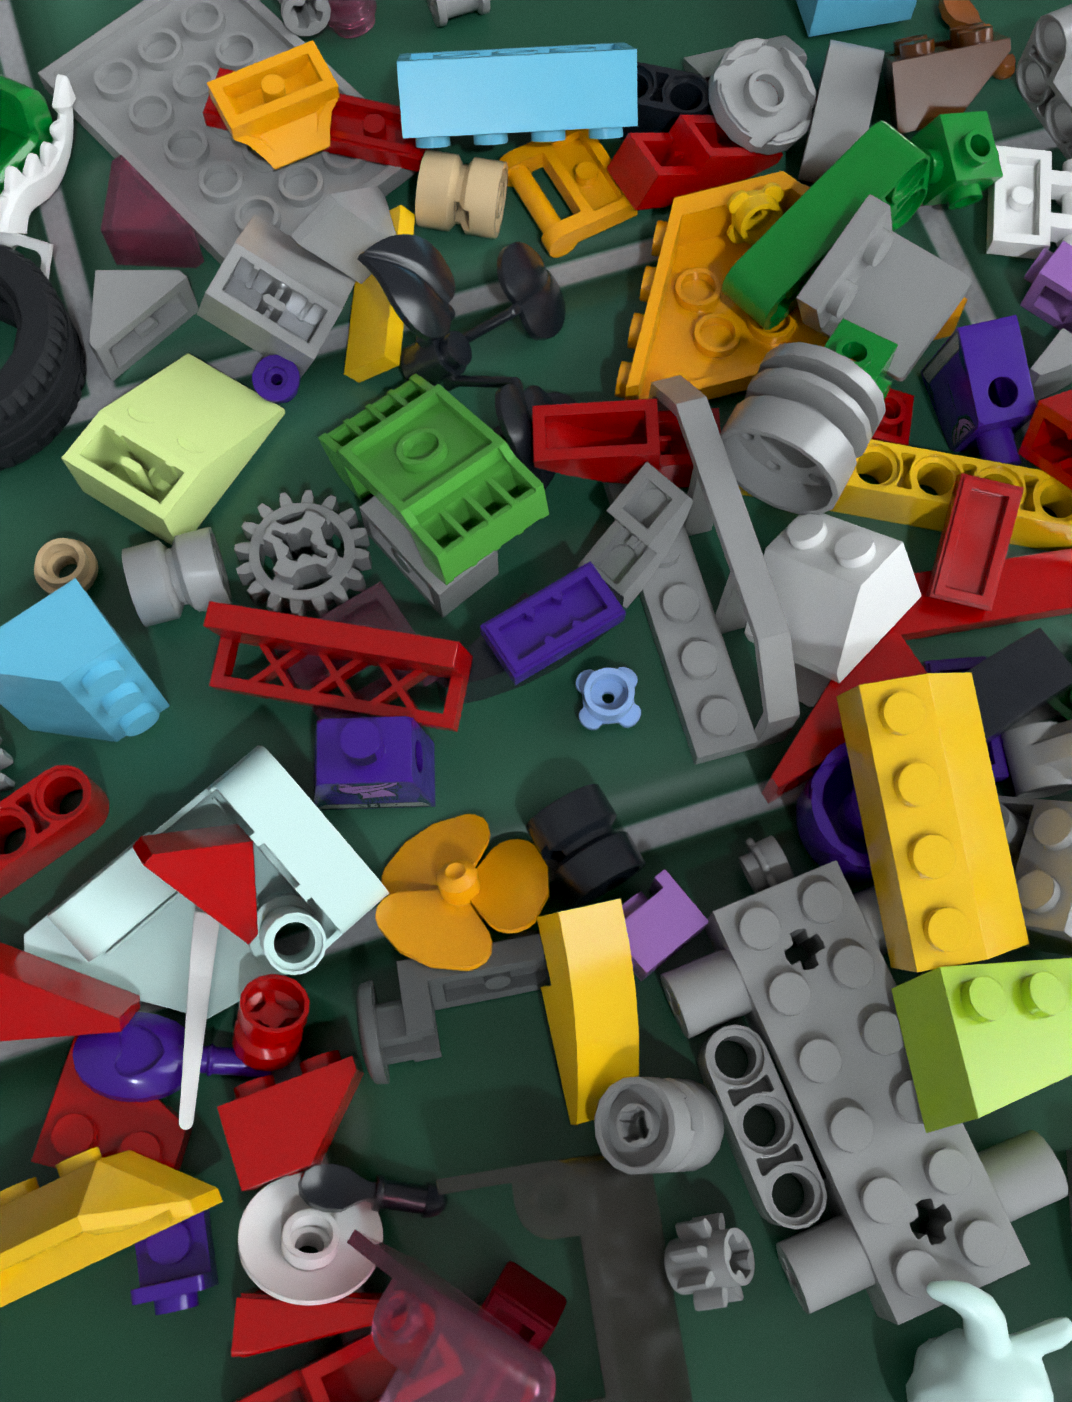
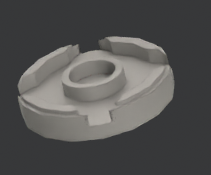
(762, 96)

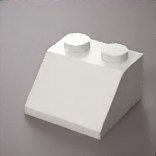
(838, 590)

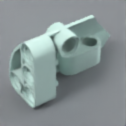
(138, 928)

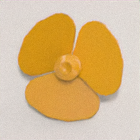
(441, 897)

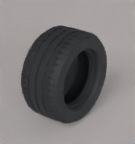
(47, 362)

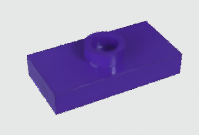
(552, 622)

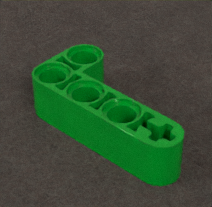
(788, 254)

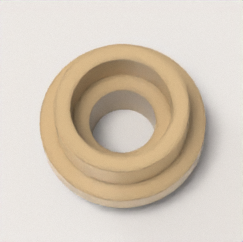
(58, 554)

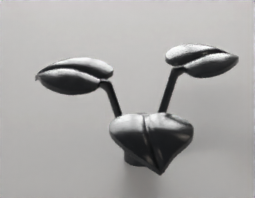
(420, 292)

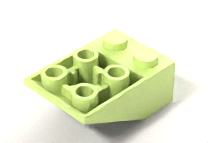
(171, 446)

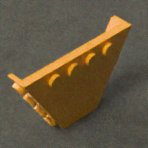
(689, 320)

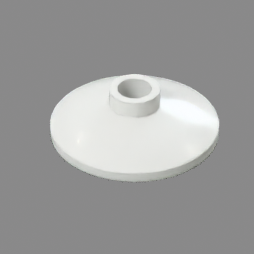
(281, 1223)

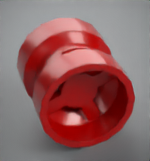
(270, 1022)

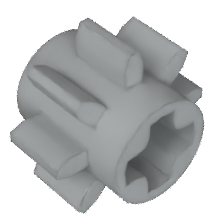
(709, 1262)

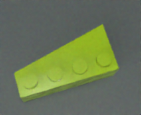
(985, 1035)

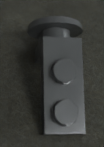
(408, 1026)

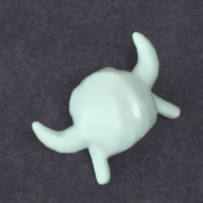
(982, 1357)

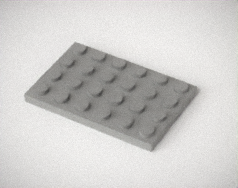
(144, 99)

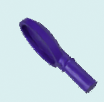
(146, 1060)

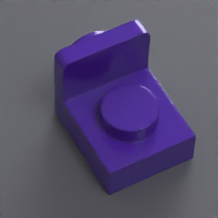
(176, 1265)

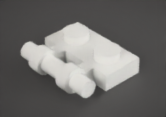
(1020, 204)

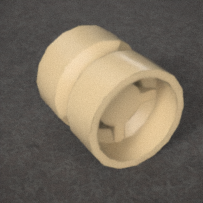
(461, 194)

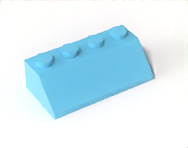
(516, 92)

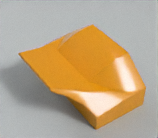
(279, 104)

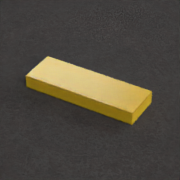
(374, 325)

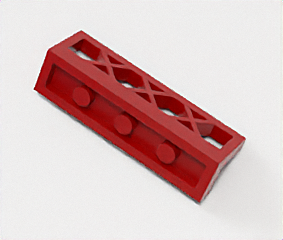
(343, 642)

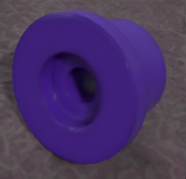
(269, 372)

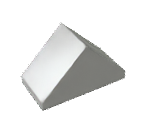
(345, 227)
(135, 314)

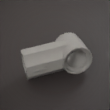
(1039, 758)

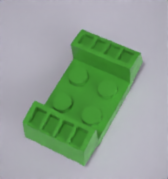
(437, 475)

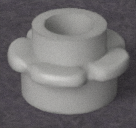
(765, 864)

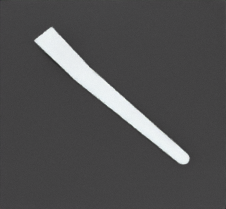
(199, 983)

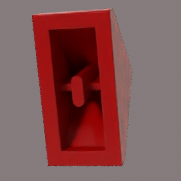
(209, 869)

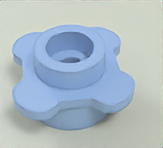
(611, 681)

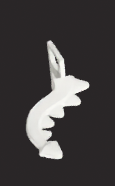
(39, 178)

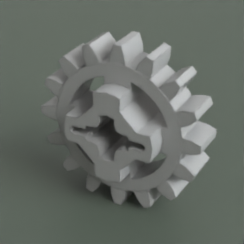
(297, 532)

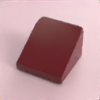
(525, 1304)

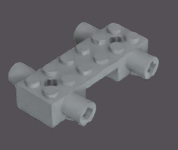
(856, 1097)

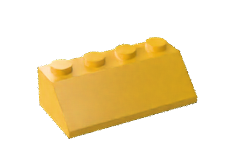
(932, 821)

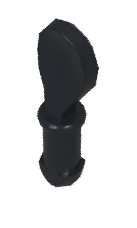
(340, 1188)

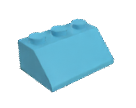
(74, 672)

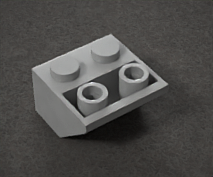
(275, 295)
(1042, 865)

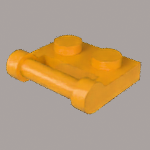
(581, 177)

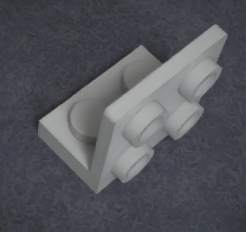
(883, 287)

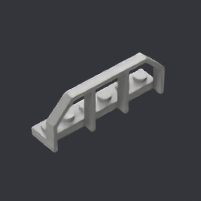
(682, 614)

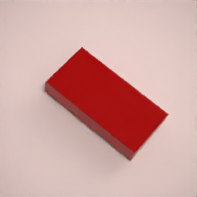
(974, 542)

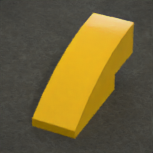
(590, 1002)

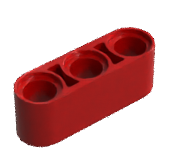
(47, 831)

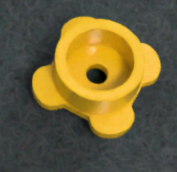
(764, 203)

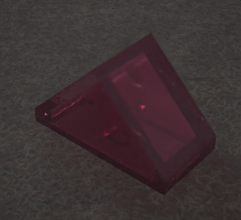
(143, 225)

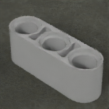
(842, 105)
(788, 1148)

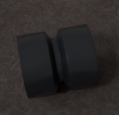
(583, 842)

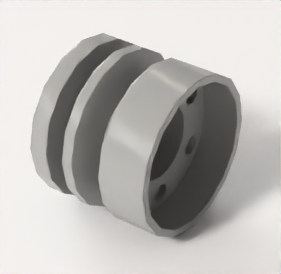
(802, 427)

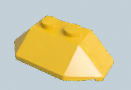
(89, 1215)

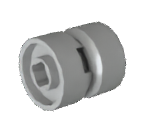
(177, 576)
(658, 1125)

